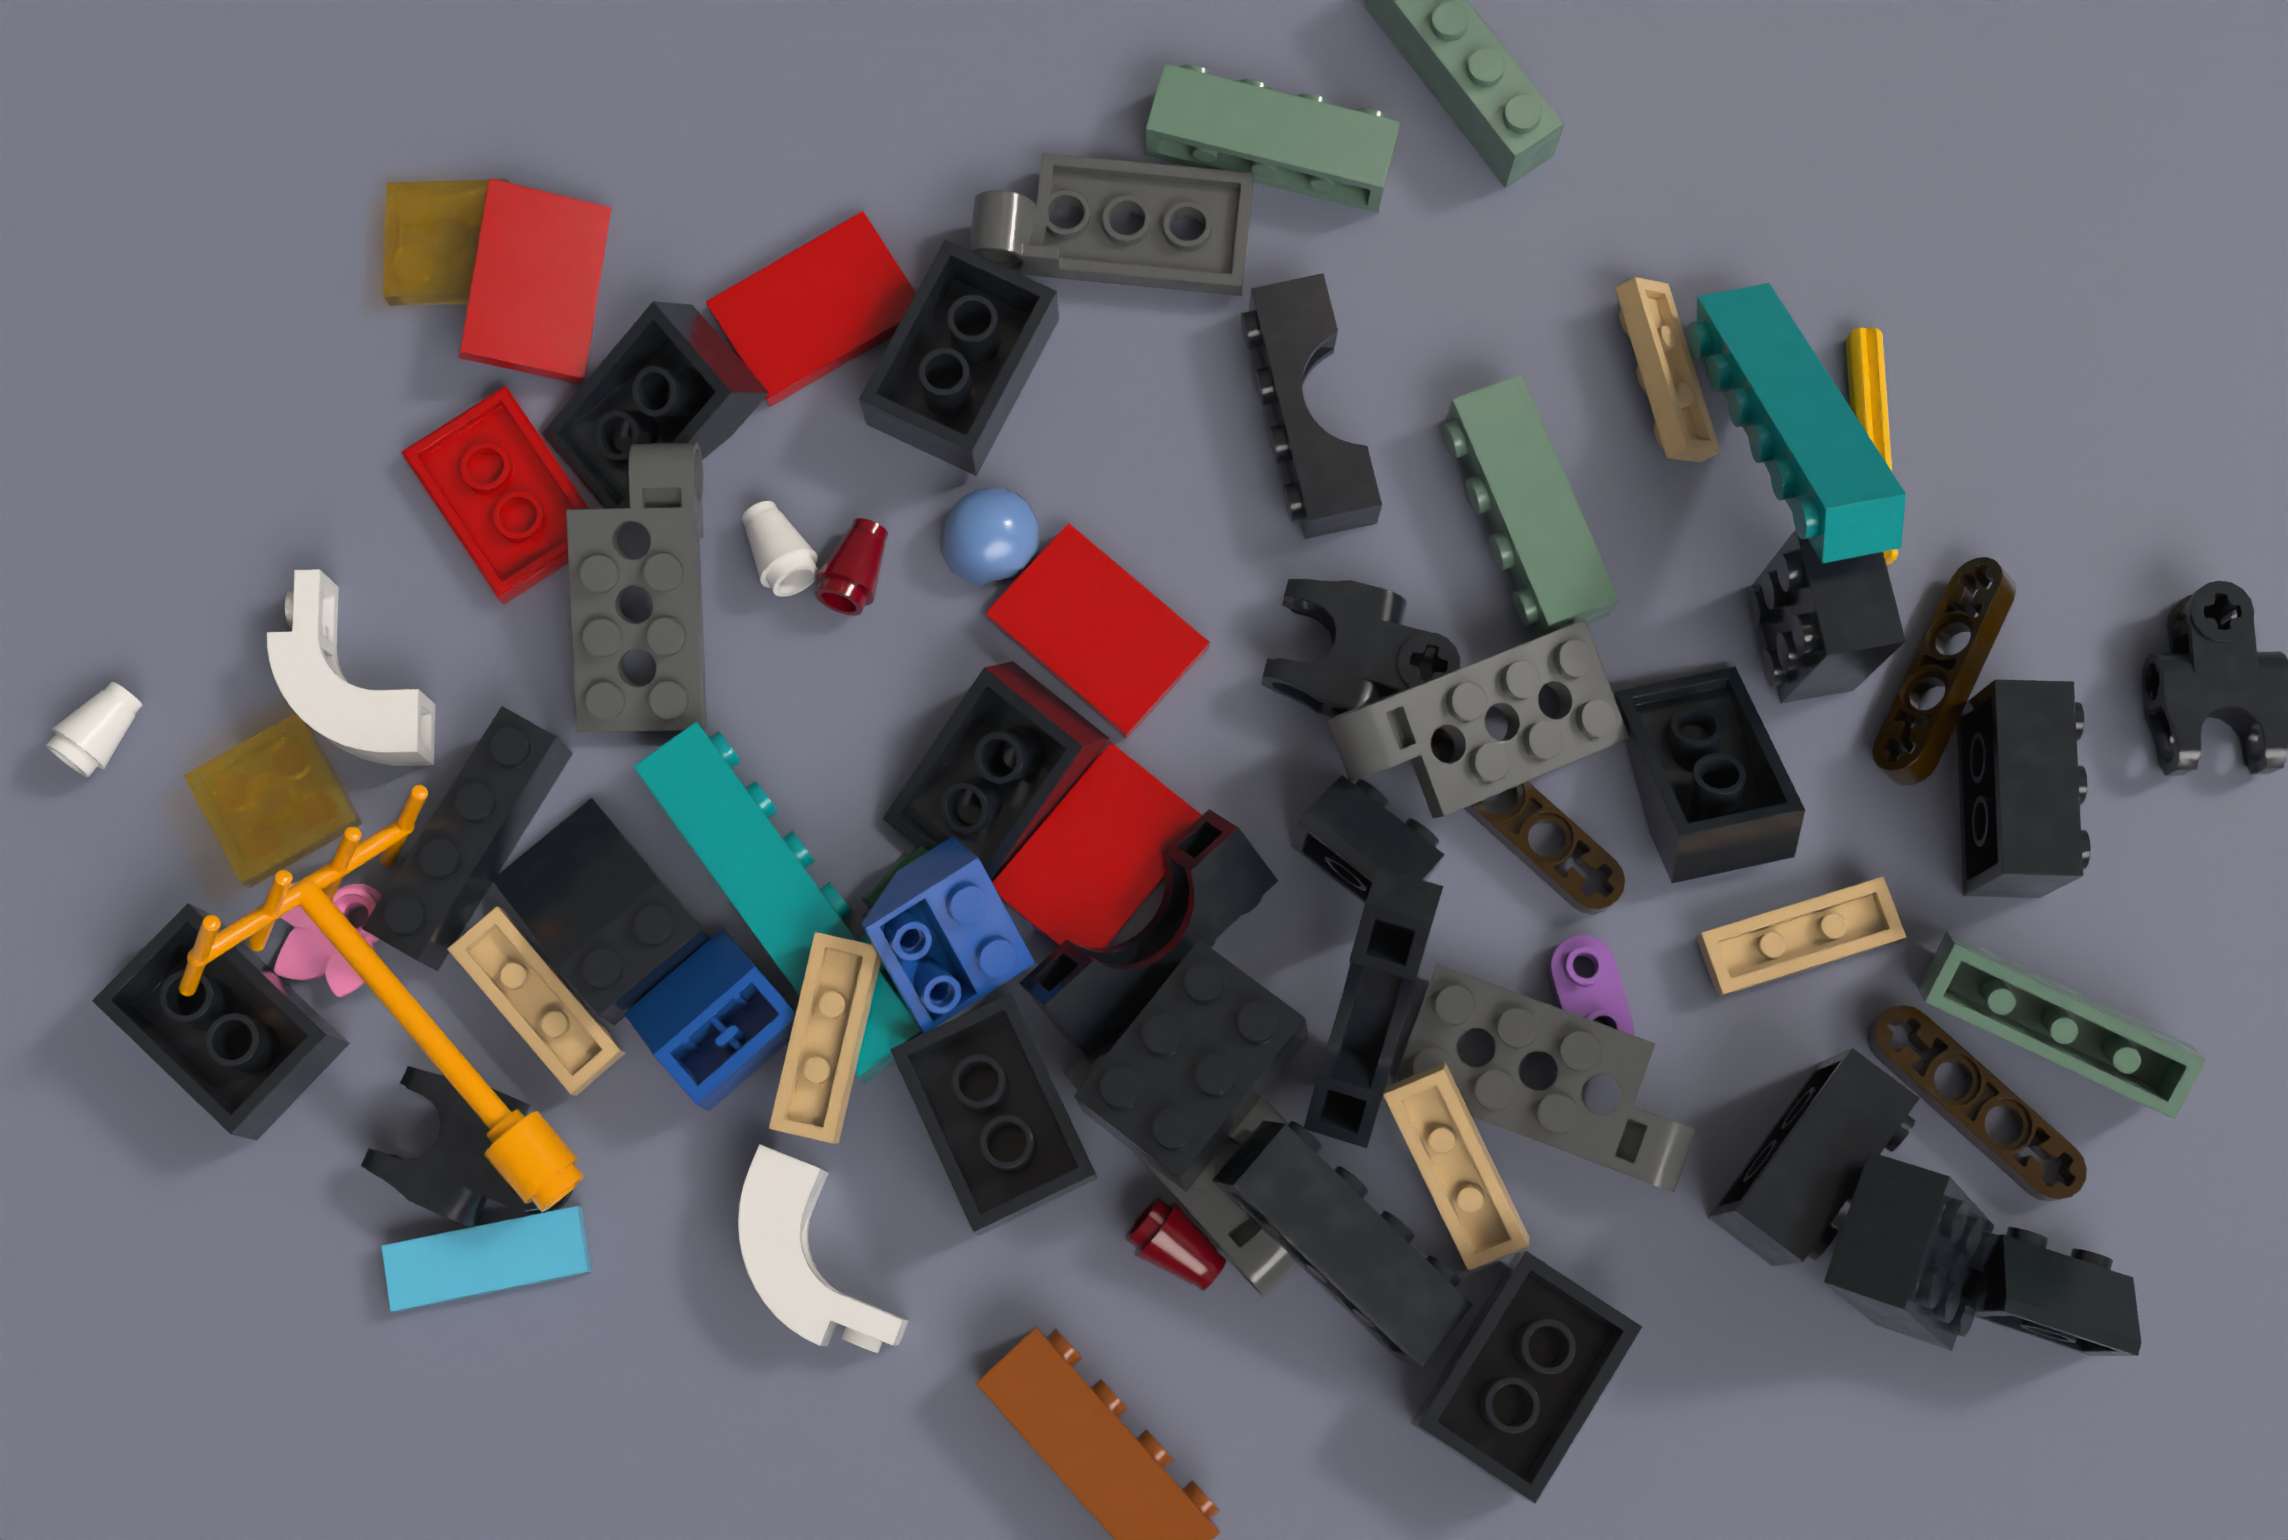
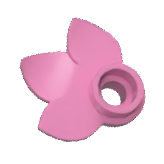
(311, 955)

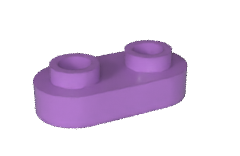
(1590, 997)

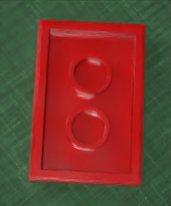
(535, 282)
(814, 307)
(499, 492)
(1097, 630)
(1096, 853)

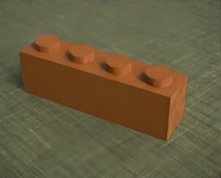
(1091, 1448)

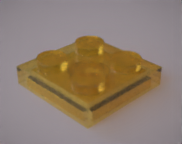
(431, 240)
(272, 800)

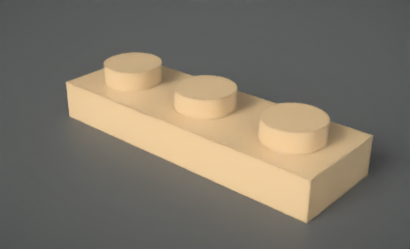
(1666, 370)
(1800, 936)
(536, 1001)
(826, 1038)
(1456, 1166)

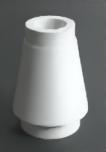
(779, 551)
(94, 730)

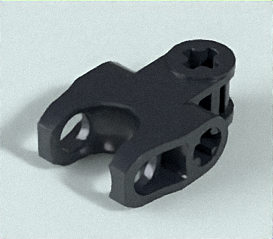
(1369, 649)
(2218, 676)
(454, 1173)

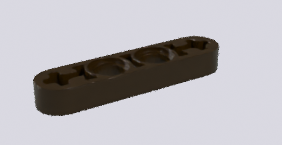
(1954, 672)
(1513, 832)
(1981, 1095)

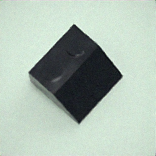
(1354, 834)
(2059, 1296)

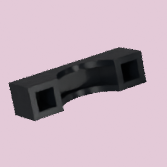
(1329, 478)
(1209, 885)
(1373, 1006)

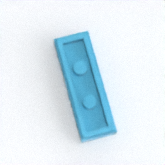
(486, 1259)

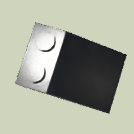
(658, 385)
(996, 768)
(1709, 775)
(600, 911)

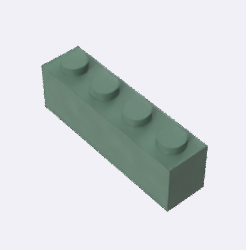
(1474, 81)
(1278, 136)
(1528, 506)
(2061, 1024)

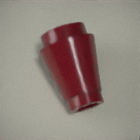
(853, 569)
(1175, 1244)

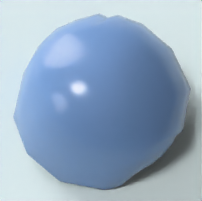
(989, 535)

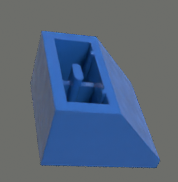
(944, 934)
(713, 1020)

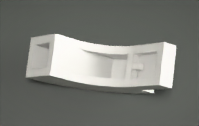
(369, 724)
(778, 1259)

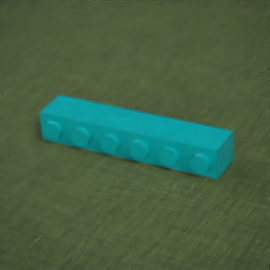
(1798, 424)
(764, 872)

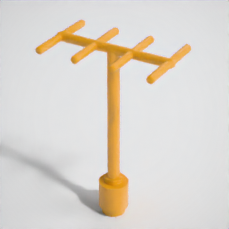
(522, 1147)

